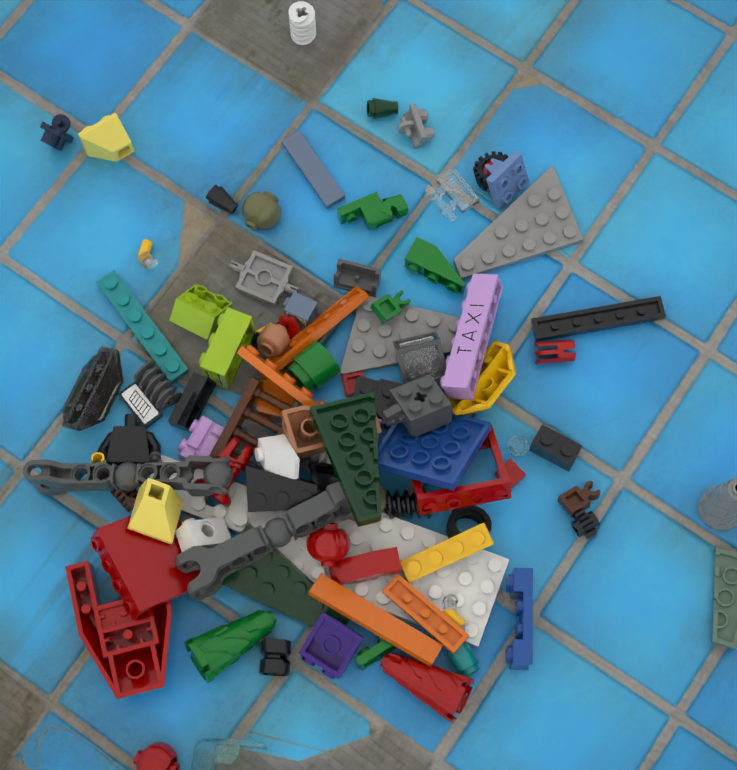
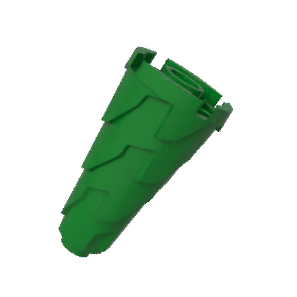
(227, 643)

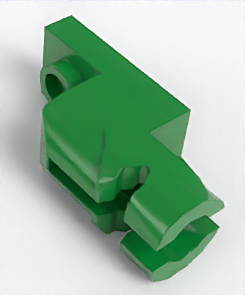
(373, 210)

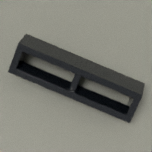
(192, 401)

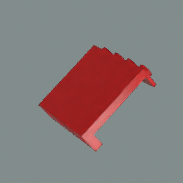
(140, 566)

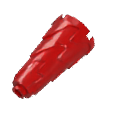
(431, 685)

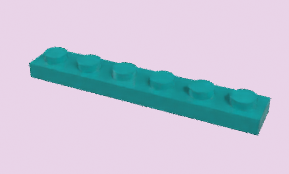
(142, 326)

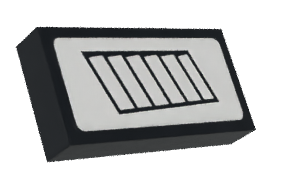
(140, 404)

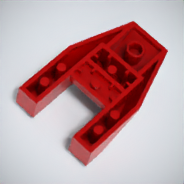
(124, 649)

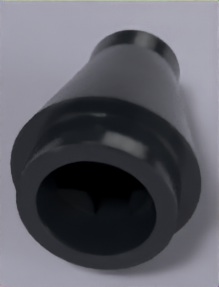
(220, 198)

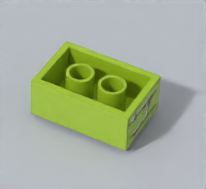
(221, 359)

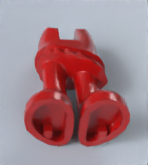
(237, 465)

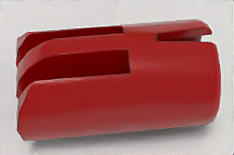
(560, 346)

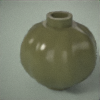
(261, 210)

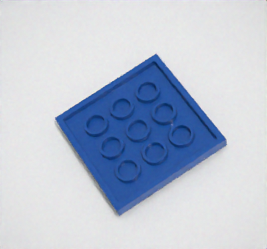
(435, 456)

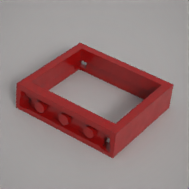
(468, 494)

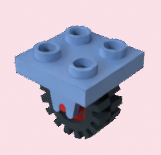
(501, 176)

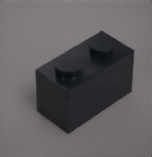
(555, 447)

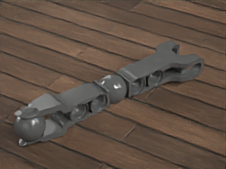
(129, 476)
(258, 542)

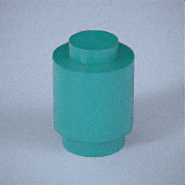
(464, 660)

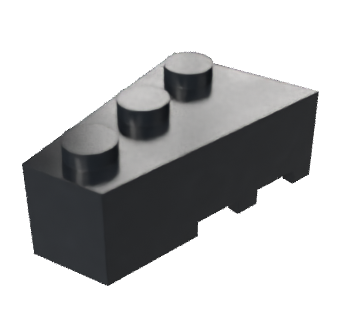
(275, 492)

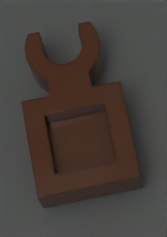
(577, 499)

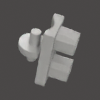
(413, 126)

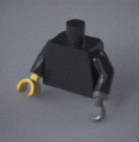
(128, 444)

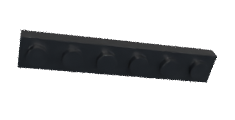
(598, 318)

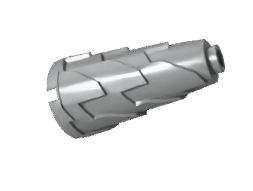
(719, 506)

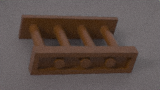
(244, 411)

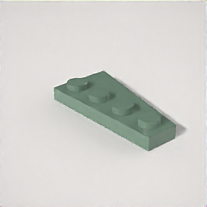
(725, 599)

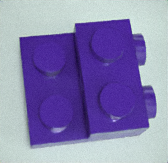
(330, 646)

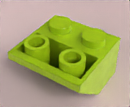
(199, 310)

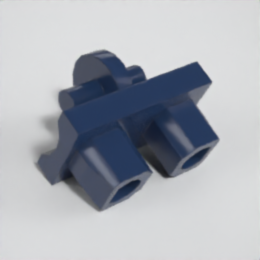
(55, 134)

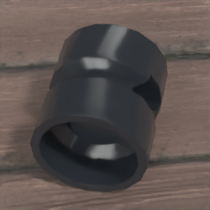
(275, 657)

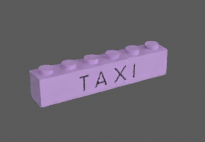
(472, 336)

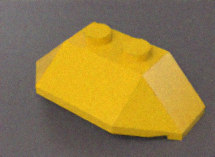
(494, 377)

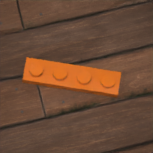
(425, 614)

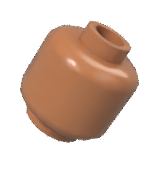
(273, 340)

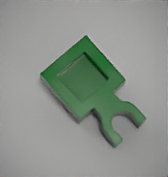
(388, 307)

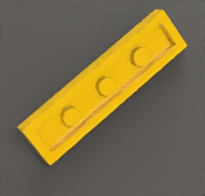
(446, 552)

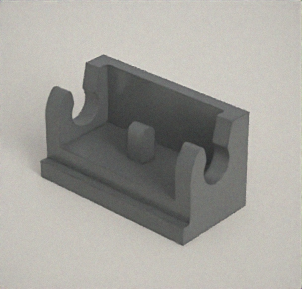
(354, 274)

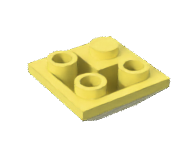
(106, 139)
(156, 511)

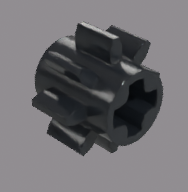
(585, 524)

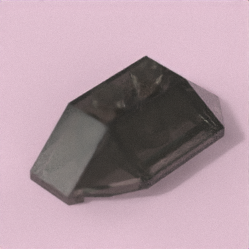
(94, 391)

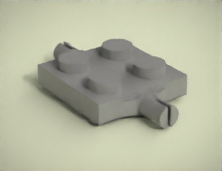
(264, 278)

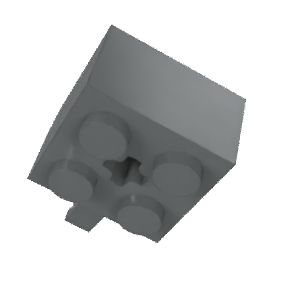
(418, 406)

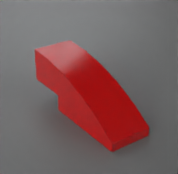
(366, 566)

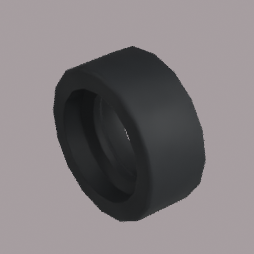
(470, 512)

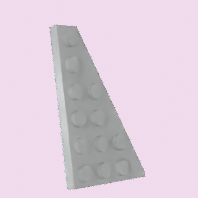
(529, 228)
(372, 341)

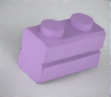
(202, 439)

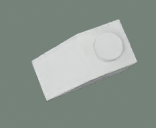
(278, 456)

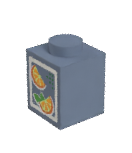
(301, 308)

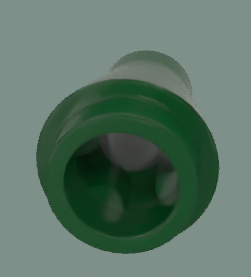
(379, 108)

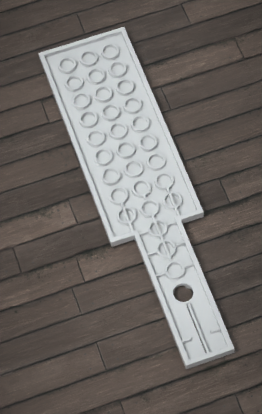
(471, 579)

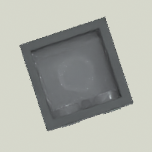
(420, 357)

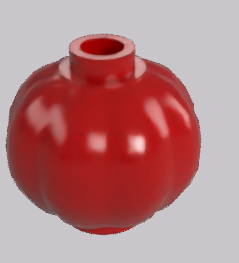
(328, 544)
(157, 757)

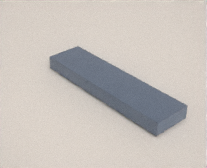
(313, 169)

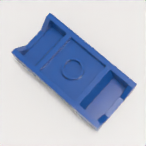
(520, 651)

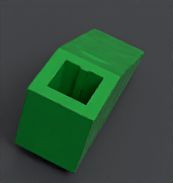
(431, 263)

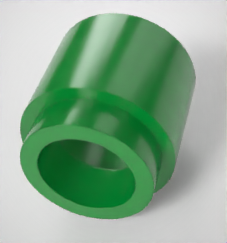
(313, 367)

